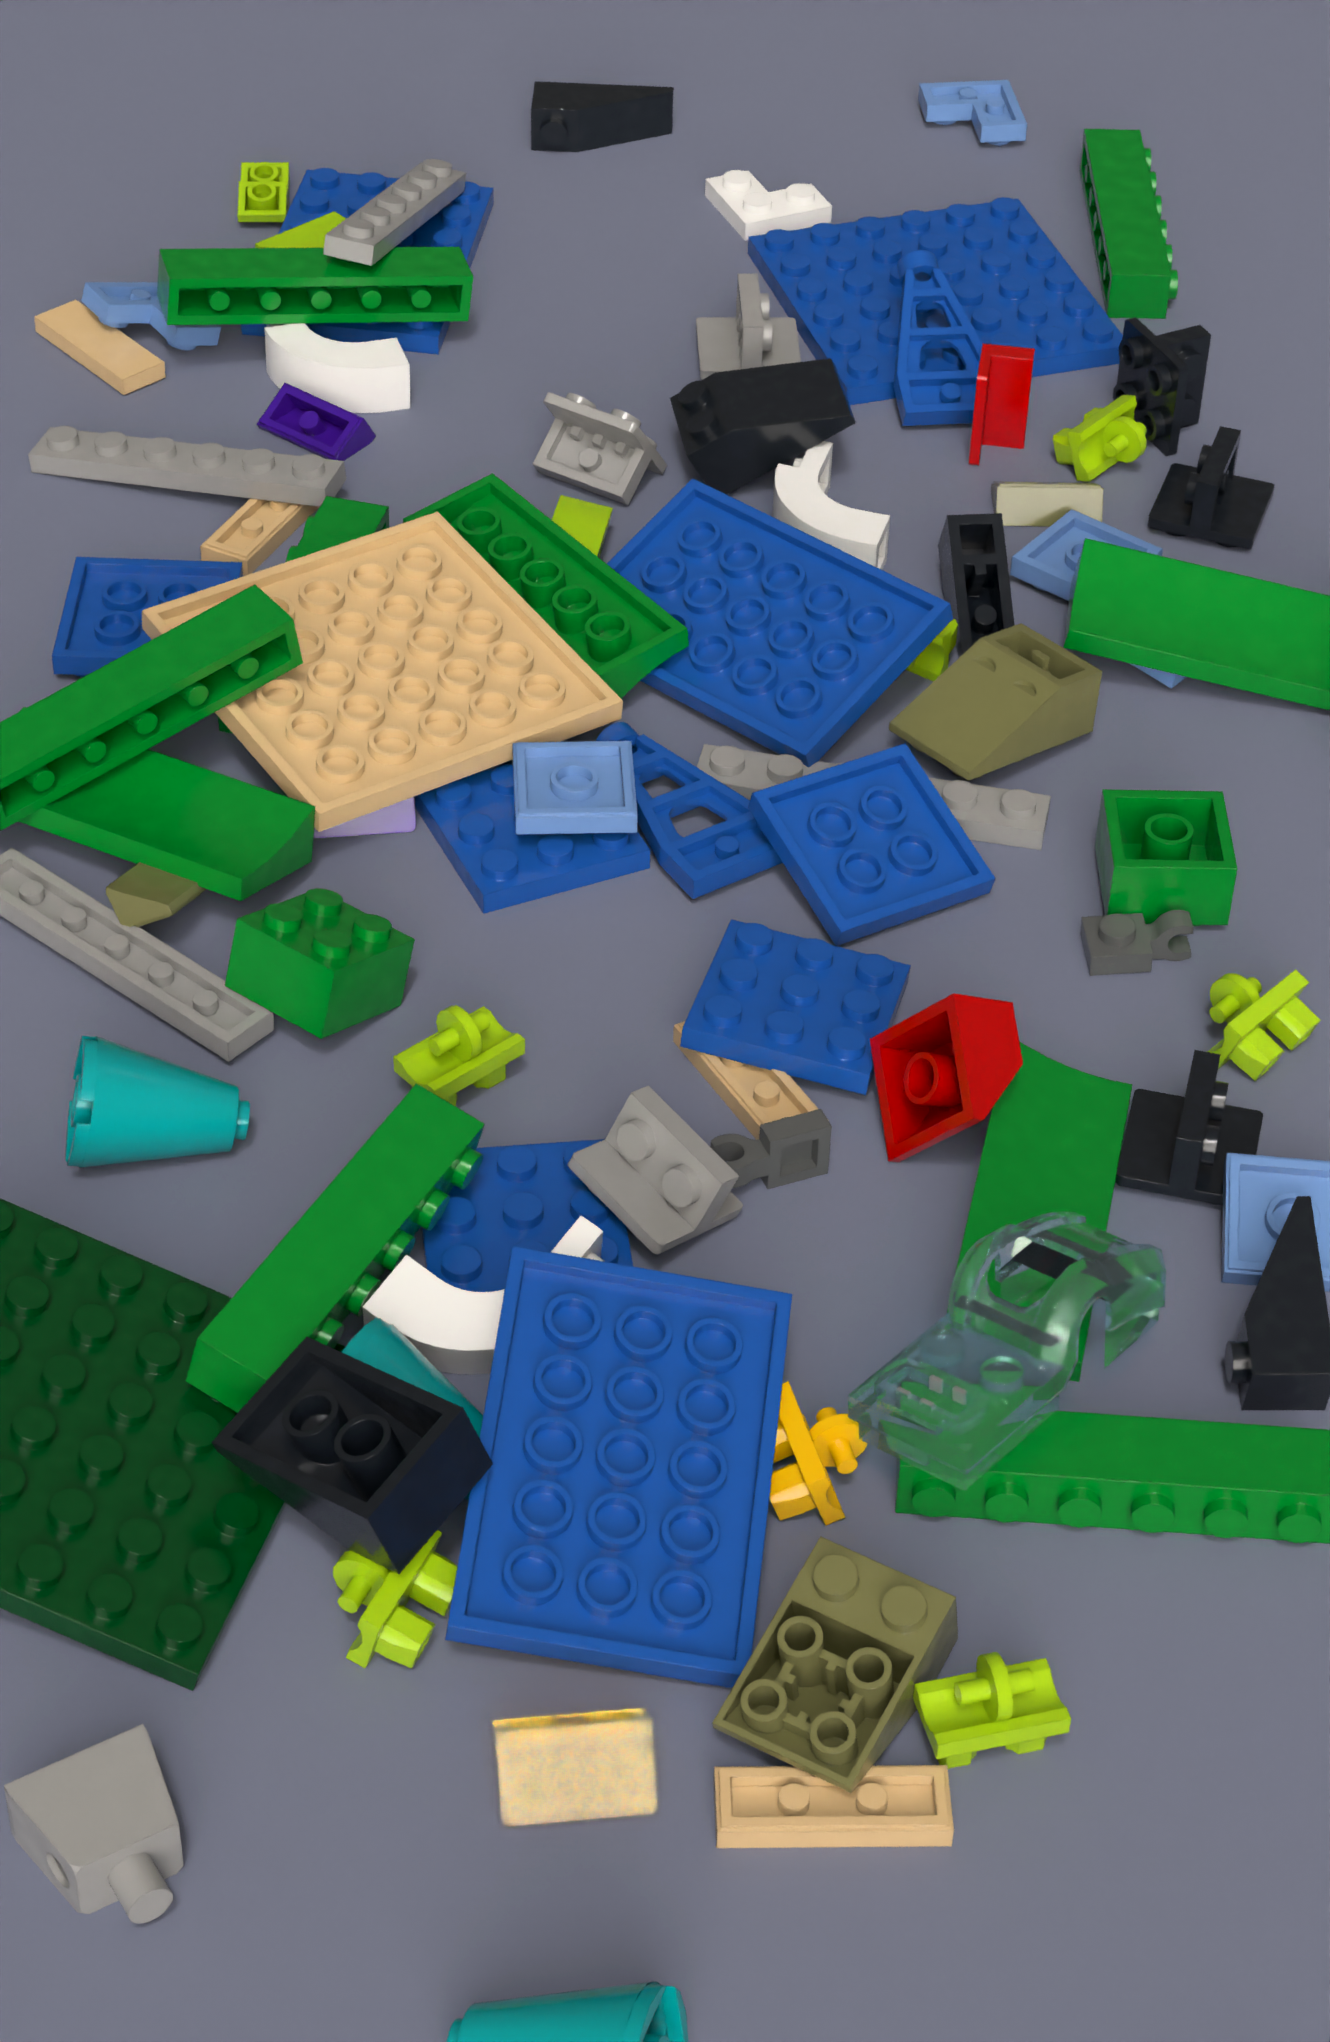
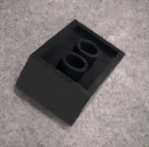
(757, 417)
(357, 1452)

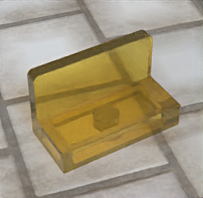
(575, 1766)

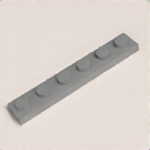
(395, 213)
(187, 466)
(982, 811)
(129, 958)

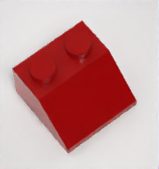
(943, 1070)

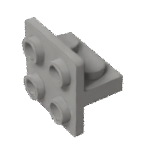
(750, 337)
(596, 448)
(658, 1174)

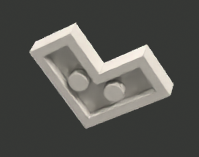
(756, 211)

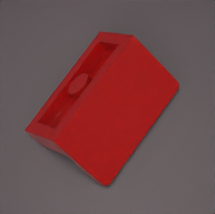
(1001, 398)

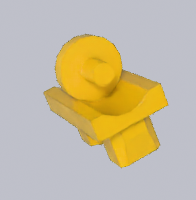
(828, 1443)

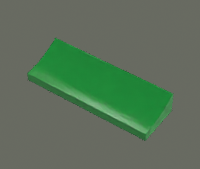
(570, 587)
(1200, 623)
(186, 823)
(1046, 1151)

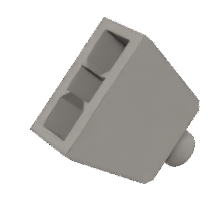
(102, 1826)

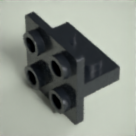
(1165, 377)
(1211, 499)
(1182, 1142)

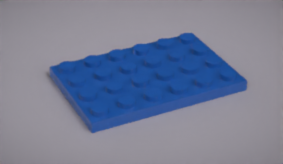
(455, 225)
(778, 623)
(624, 1469)

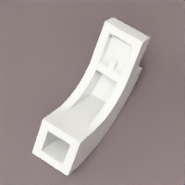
(346, 374)
(803, 503)
(456, 1325)

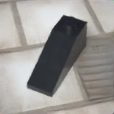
(597, 115)
(975, 576)
(1285, 1331)

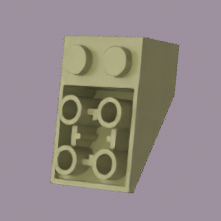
(1002, 703)
(840, 1665)

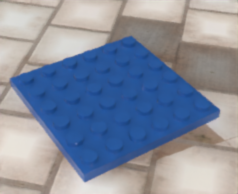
(997, 260)

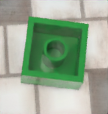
(1166, 854)
(319, 962)

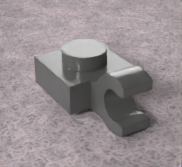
(1127, 945)
(783, 1154)

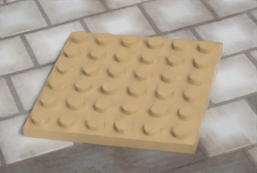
(407, 672)

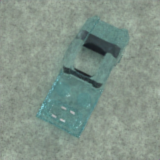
(996, 1367)

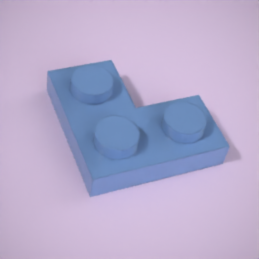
(986, 103)
(138, 302)

